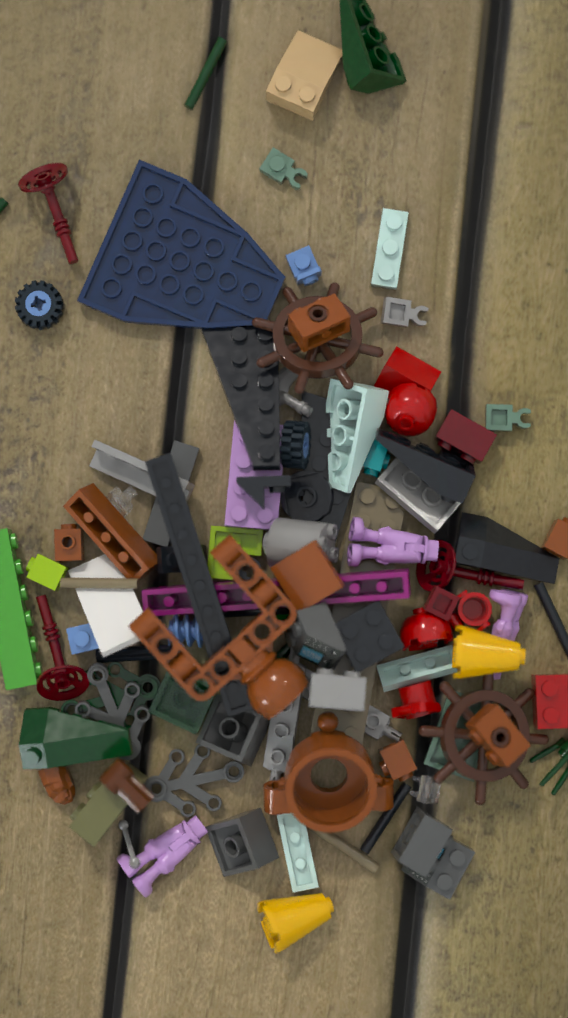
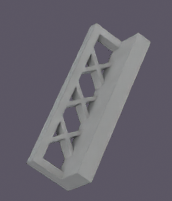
(127, 468)

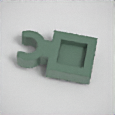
(279, 167)
(501, 417)

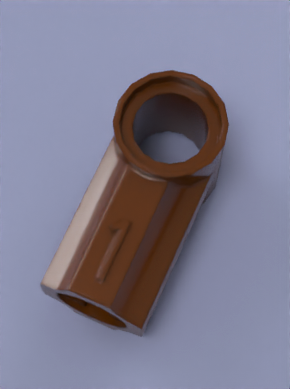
(122, 781)

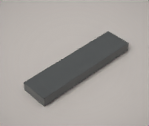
(184, 460)

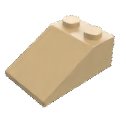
(304, 75)

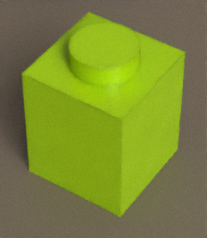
(46, 571)

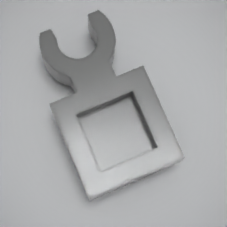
(399, 312)

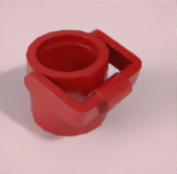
(472, 610)
(416, 701)

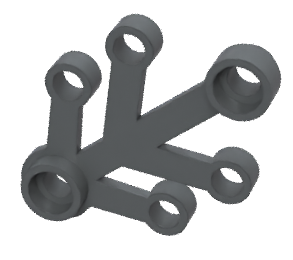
(115, 715)
(189, 781)

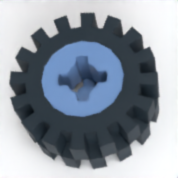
(42, 314)
(295, 444)

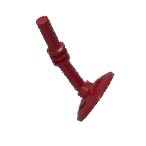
(44, 180)
(447, 570)
(61, 672)

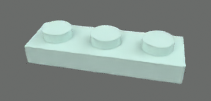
(389, 248)
(416, 668)
(297, 853)

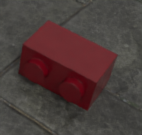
(464, 437)

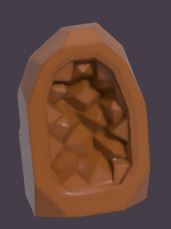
(58, 784)

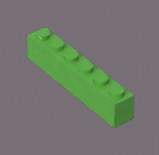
(16, 641)

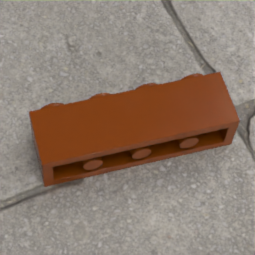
(111, 532)

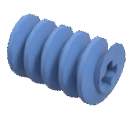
(186, 630)

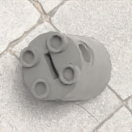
(292, 534)

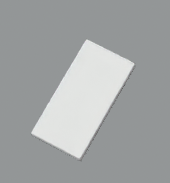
(107, 609)

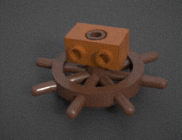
(316, 326)
(490, 731)

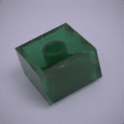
(178, 707)

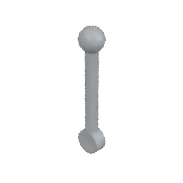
(134, 861)

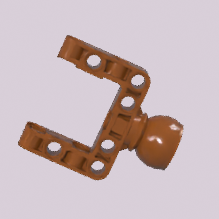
(269, 681)

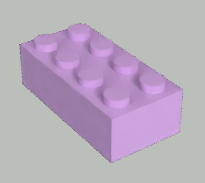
(240, 507)

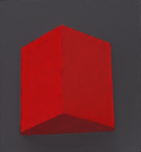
(406, 368)

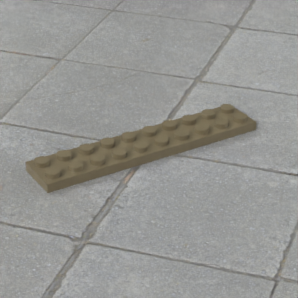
(377, 511)

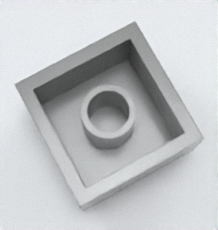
(337, 691)

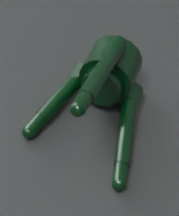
(563, 753)

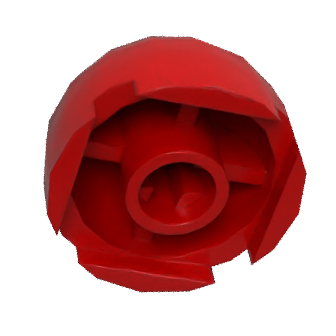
(410, 409)
(424, 631)

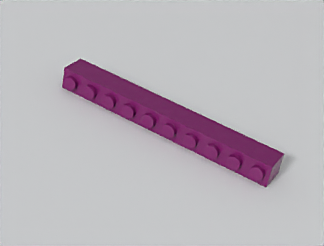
(357, 588)

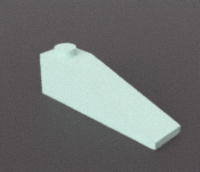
(352, 429)

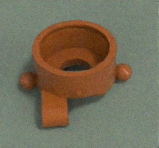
(334, 807)

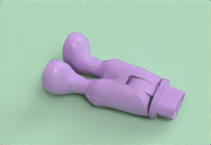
(395, 547)
(511, 605)
(168, 850)

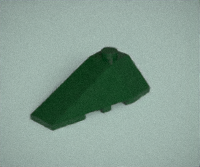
(365, 55)
(64, 739)

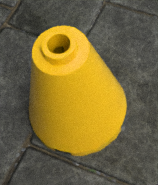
(484, 654)
(293, 918)

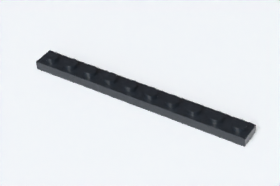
(195, 573)

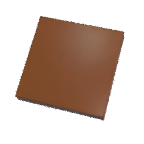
(307, 576)

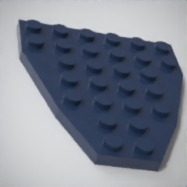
(178, 260)

